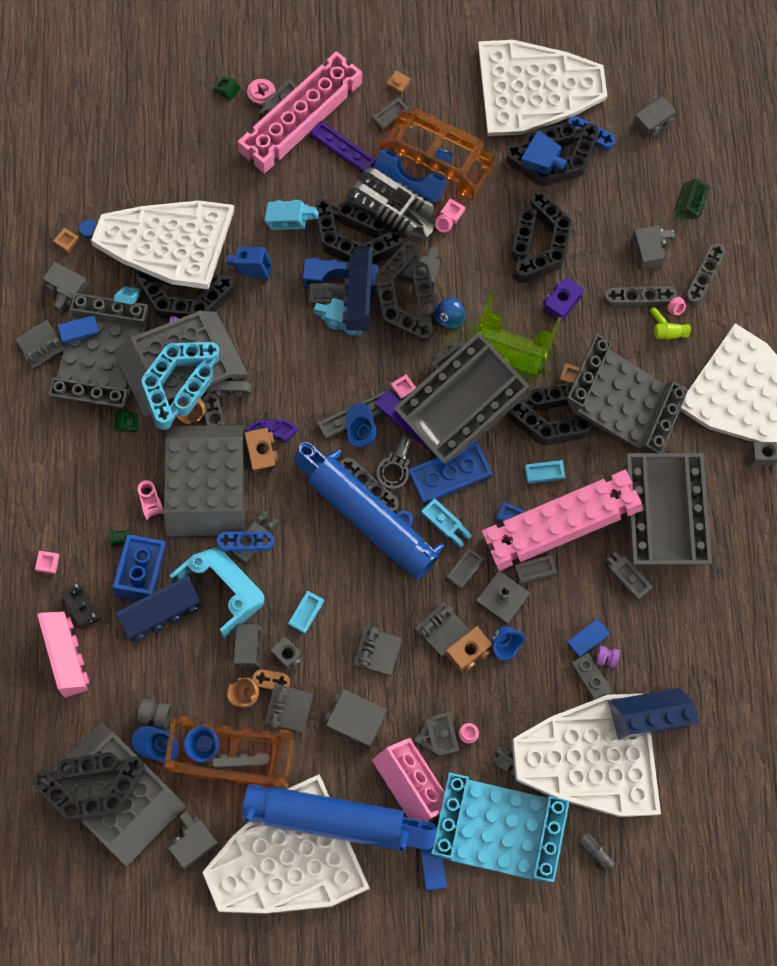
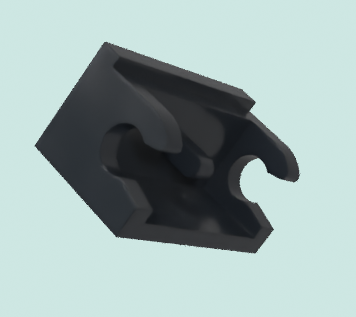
(80, 606)

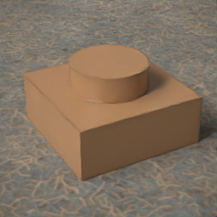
(398, 82)
(66, 240)
(569, 373)

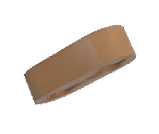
(270, 675)

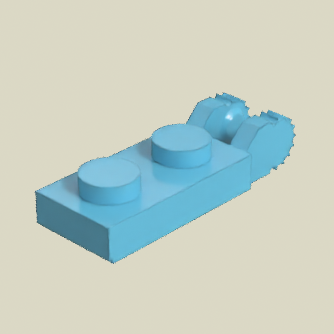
(445, 522)

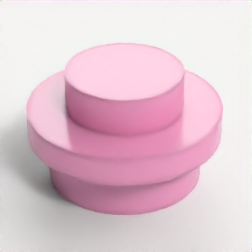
(443, 223)
(676, 306)
(468, 733)

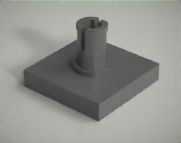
(503, 597)

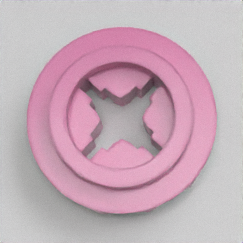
(265, 86)

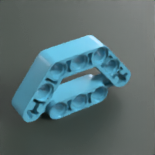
(204, 365)

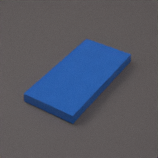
(438, 479)

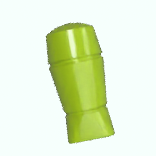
(668, 330)

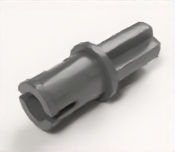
(597, 851)

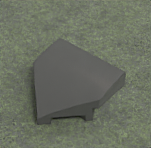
(439, 735)

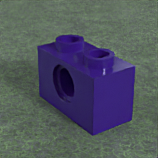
(570, 292)

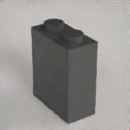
(355, 718)

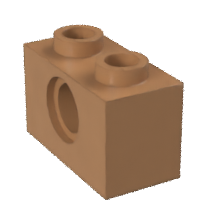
(253, 440)
(473, 639)

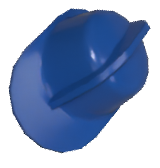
(360, 425)
(154, 743)

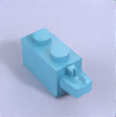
(289, 215)
(333, 315)

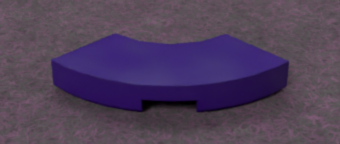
(280, 428)

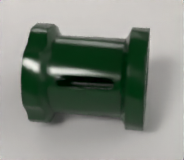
(118, 537)

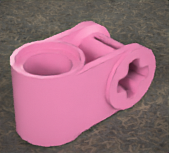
(150, 503)

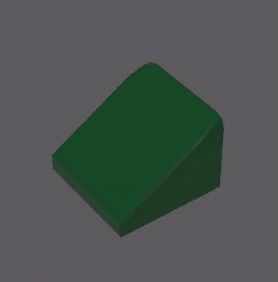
(227, 87)
(126, 421)

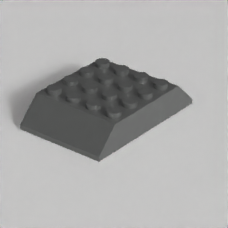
(462, 398)
(204, 480)
(674, 509)

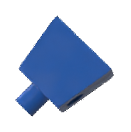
(542, 155)
(251, 262)

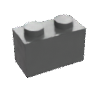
(654, 117)

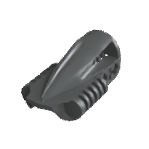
(398, 207)

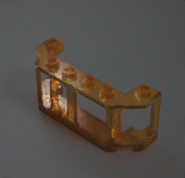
(443, 131)
(230, 775)

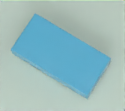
(127, 295)
(544, 472)
(306, 612)

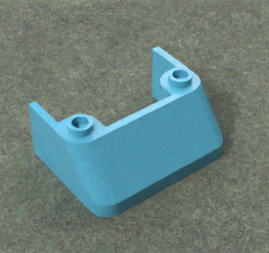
(247, 595)

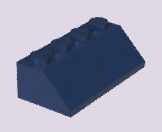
(358, 290)
(159, 609)
(652, 713)

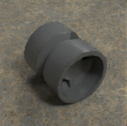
(154, 714)

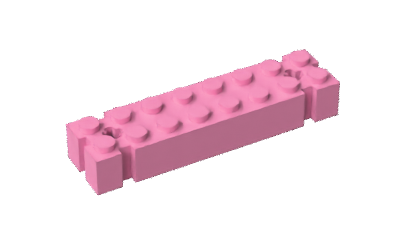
(300, 112)
(562, 520)

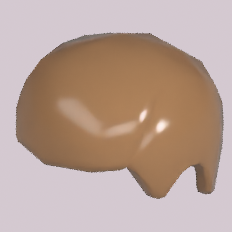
(196, 413)
(243, 693)

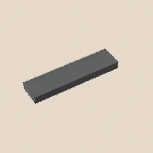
(336, 423)

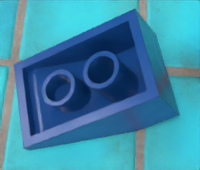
(139, 568)

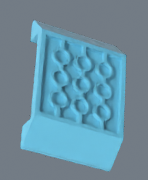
(500, 829)

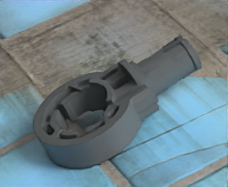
(400, 454)

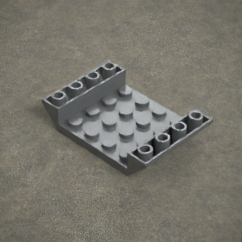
(141, 351)
(89, 365)
(625, 399)
(147, 811)

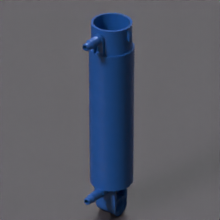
(366, 511)
(335, 818)

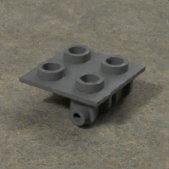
(40, 344)
(442, 628)
(377, 651)
(289, 708)

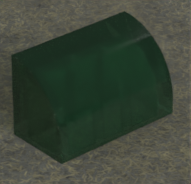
(691, 199)

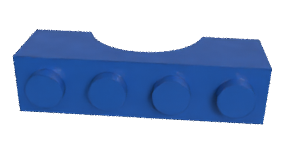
(430, 187)
(321, 271)

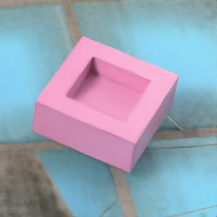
(453, 210)
(403, 387)
(47, 562)

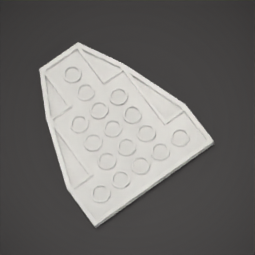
(535, 86)
(167, 240)
(737, 389)
(585, 763)
(283, 869)

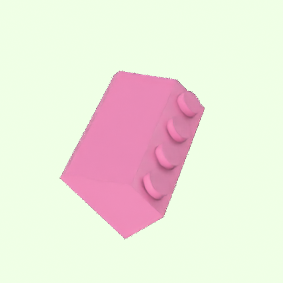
(63, 653)
(410, 780)

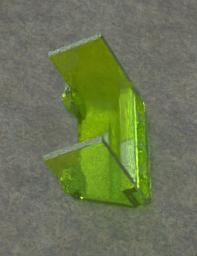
(517, 350)

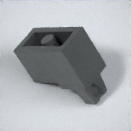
(649, 244)
(433, 264)
(65, 284)
(194, 844)

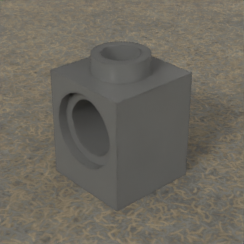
(757, 456)
(283, 646)

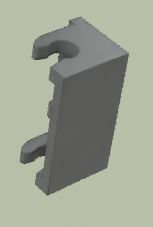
(248, 645)

